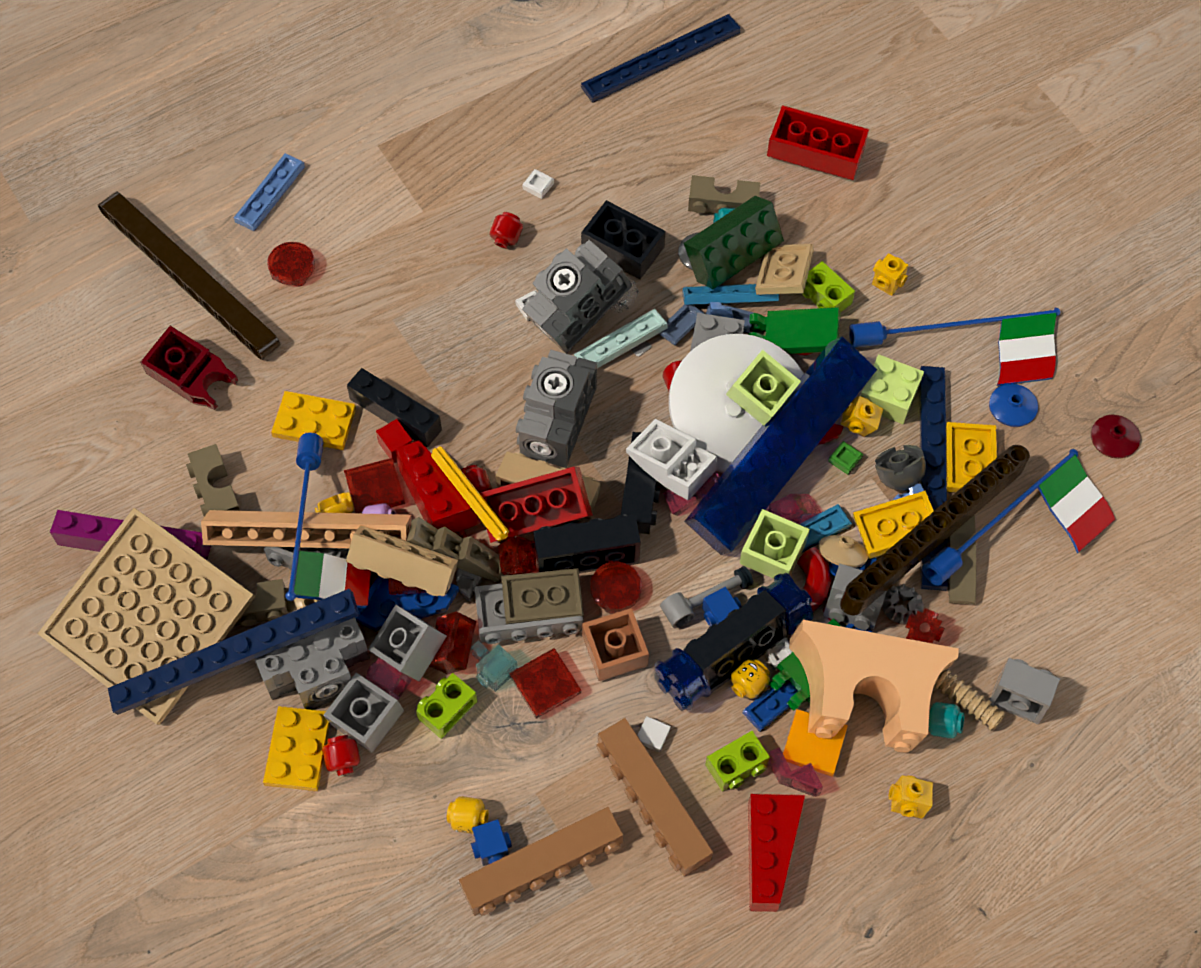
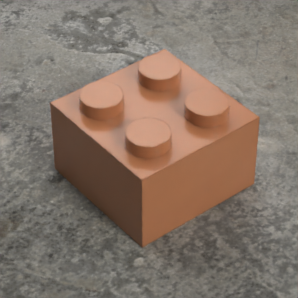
(615, 644)

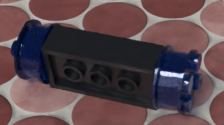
(741, 636)

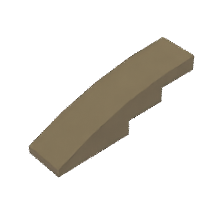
(469, 552)
(963, 582)

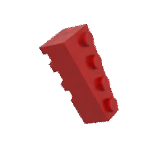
(432, 490)

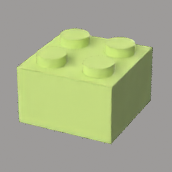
(763, 387)
(893, 387)
(774, 545)

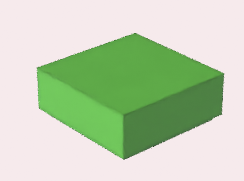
(845, 457)

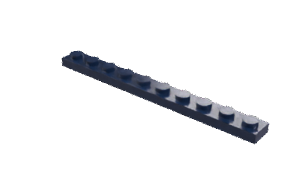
(934, 449)
(233, 651)

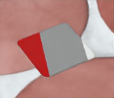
(641, 348)

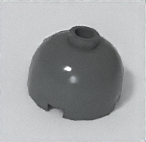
(901, 468)

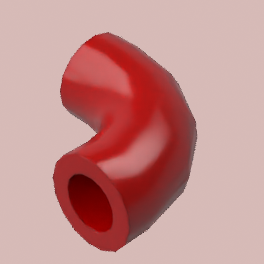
(817, 576)

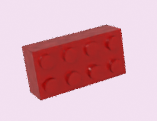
(817, 142)
(539, 502)

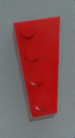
(771, 839)

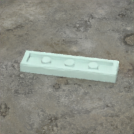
(624, 338)

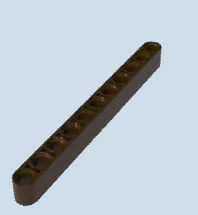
(189, 275)
(933, 530)

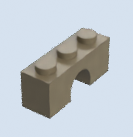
(706, 199)
(207, 468)
(267, 605)

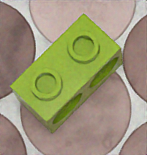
(830, 287)
(452, 709)
(732, 756)

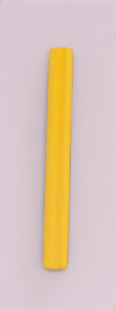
(469, 493)

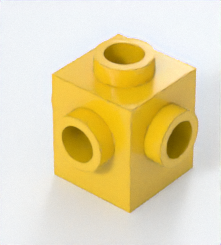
(890, 274)
(862, 416)
(911, 796)

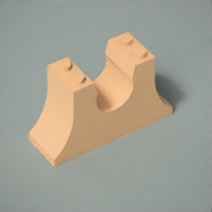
(885, 667)

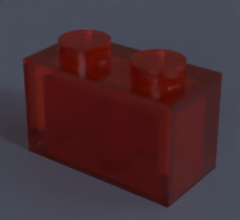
(456, 648)

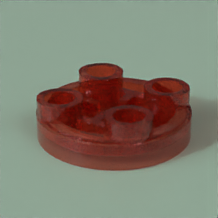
(291, 263)
(616, 587)

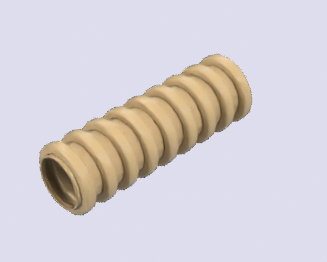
(969, 700)

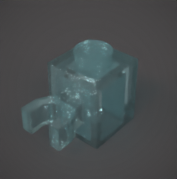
(493, 666)

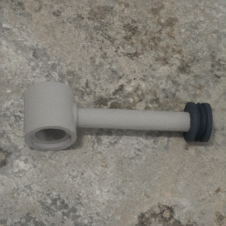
(680, 609)

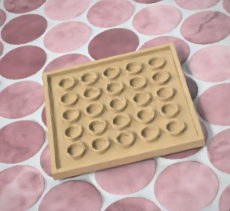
(144, 607)

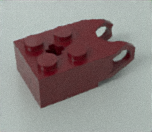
(186, 367)

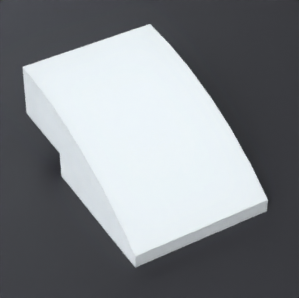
(672, 458)

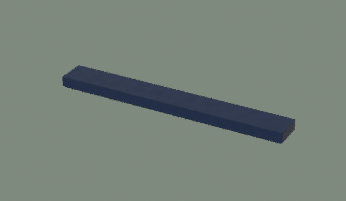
(660, 58)

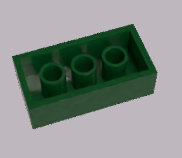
(734, 242)

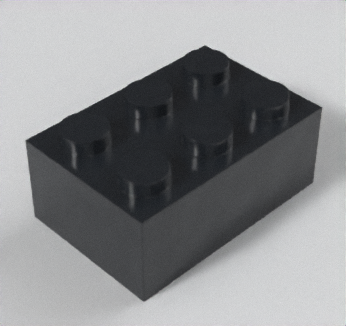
(625, 238)

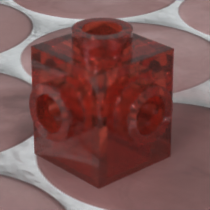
(517, 556)
(929, 617)

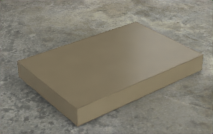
(542, 596)

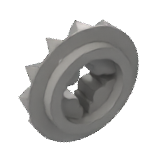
(899, 613)

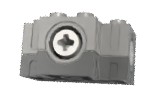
(575, 294)
(556, 407)
(315, 664)

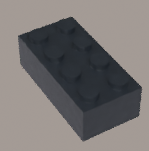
(587, 544)

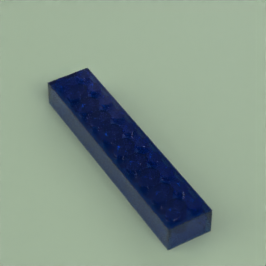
(780, 446)

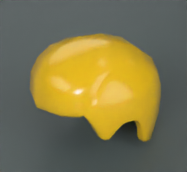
(336, 504)

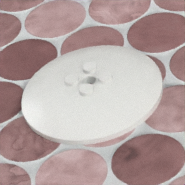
(699, 393)

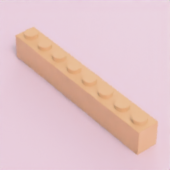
(280, 528)

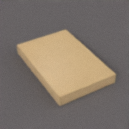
(785, 269)

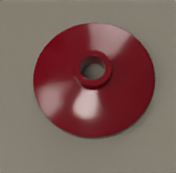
(1114, 444)

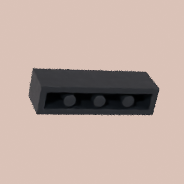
(392, 404)
(640, 495)

